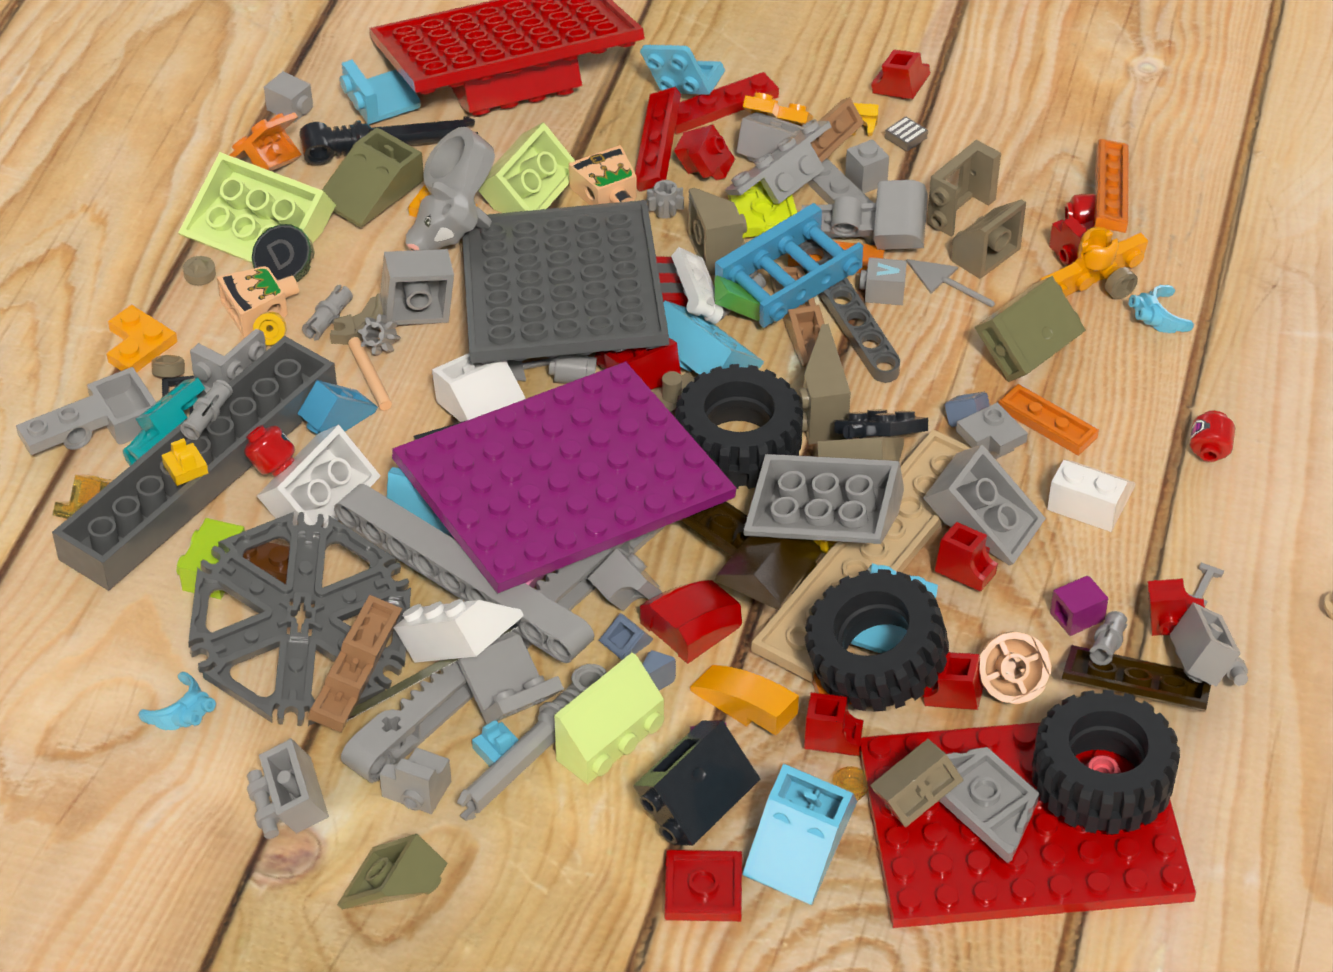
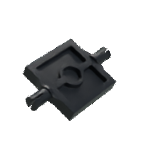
(880, 423)

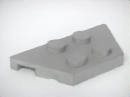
(991, 800)

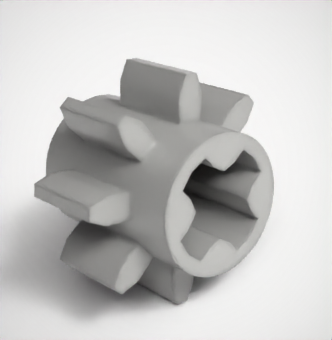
(665, 199)
(387, 335)

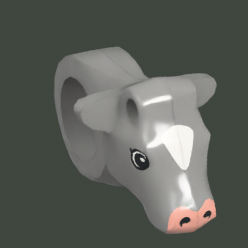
(452, 177)

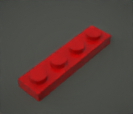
(722, 101)
(657, 138)

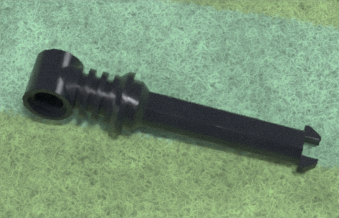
(321, 142)

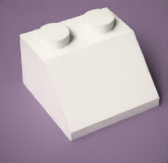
(1088, 494)

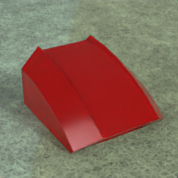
(692, 617)

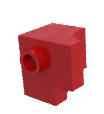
(901, 75)
(705, 152)
(1066, 238)
(965, 557)
(1168, 604)
(958, 683)
(832, 726)

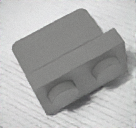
(212, 366)

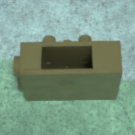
(1030, 328)

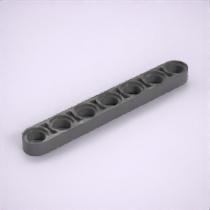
(857, 334)

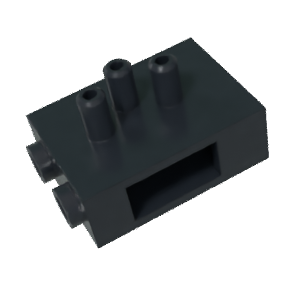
(696, 783)

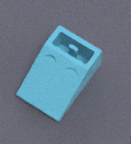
(799, 834)

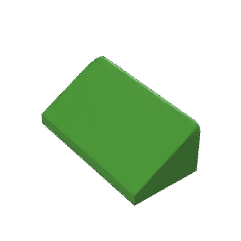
(736, 298)

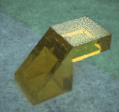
(83, 489)

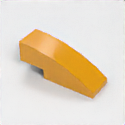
(747, 697)

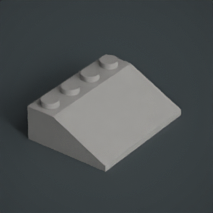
(825, 499)

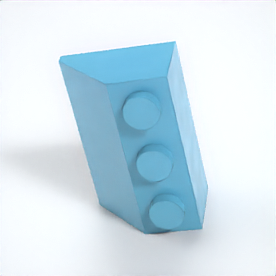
(703, 343)

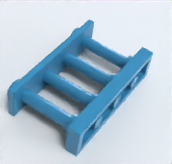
(785, 240)

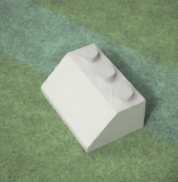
(319, 478)
(453, 628)

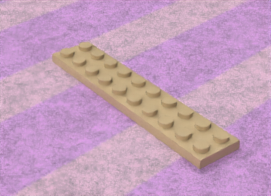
(784, 635)

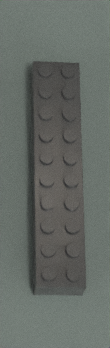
(145, 504)

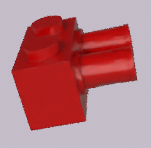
(646, 362)

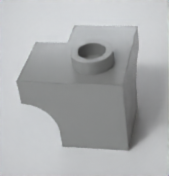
(993, 429)
(624, 580)
(417, 781)

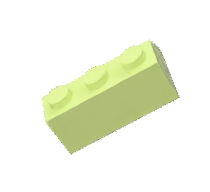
(528, 173)
(608, 720)

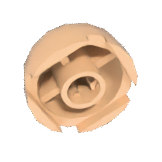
(1014, 667)

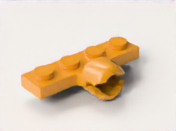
(1099, 259)

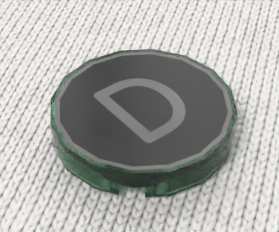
(284, 251)

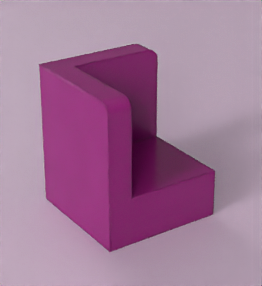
(1079, 605)

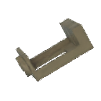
(977, 179)

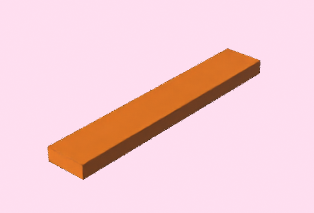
(1111, 185)

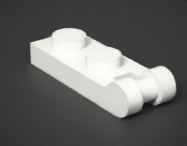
(697, 285)

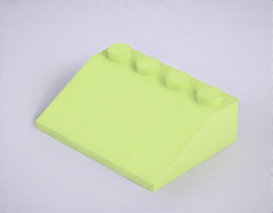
(246, 200)

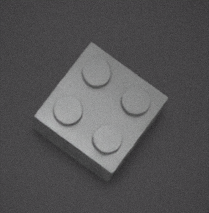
(417, 286)

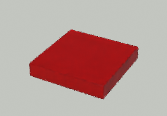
(703, 885)

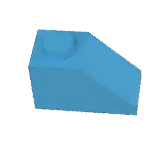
(333, 406)

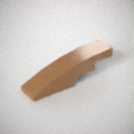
(801, 322)
(355, 663)

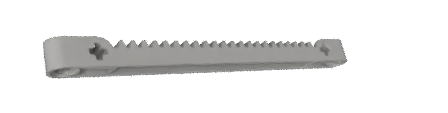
(399, 732)

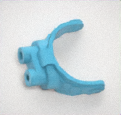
(1152, 313)
(185, 711)

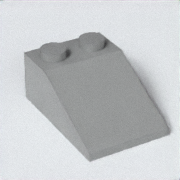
(987, 499)

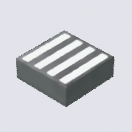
(906, 133)

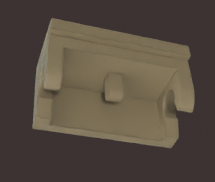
(917, 782)

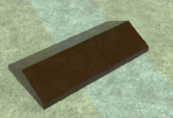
(723, 527)
(769, 568)
(1137, 678)

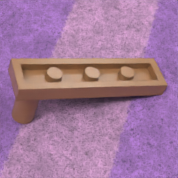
(844, 122)

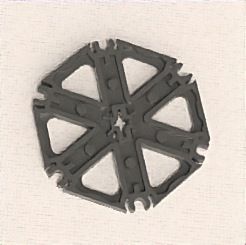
(272, 602)

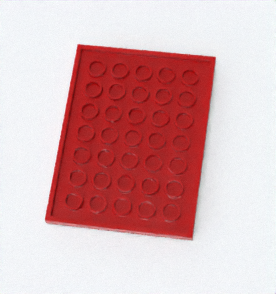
(500, 38)
(947, 874)

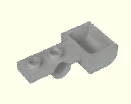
(893, 221)
(111, 403)

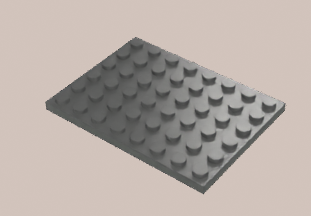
(563, 283)

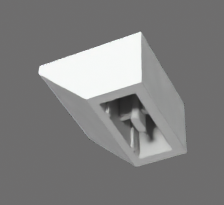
(475, 388)

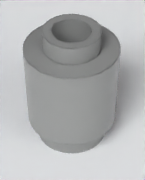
(571, 367)

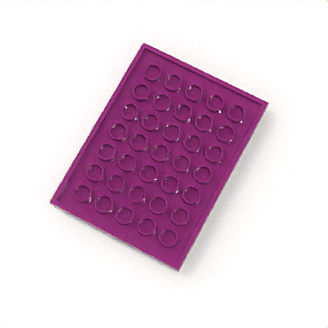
(562, 475)

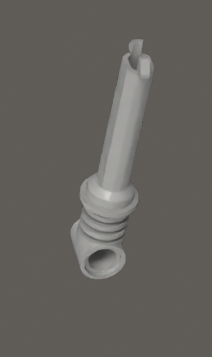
(527, 748)

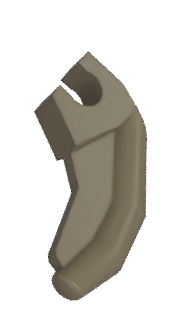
(348, 326)

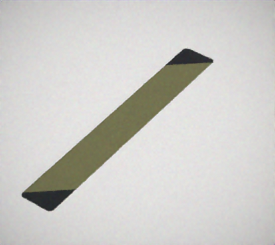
(407, 683)

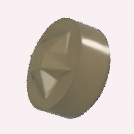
(199, 270)
(1121, 283)
(168, 366)

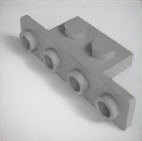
(787, 167)

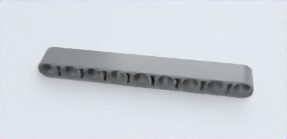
(447, 564)

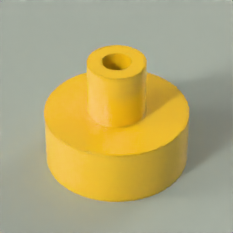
(278, 323)

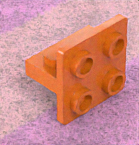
(269, 144)

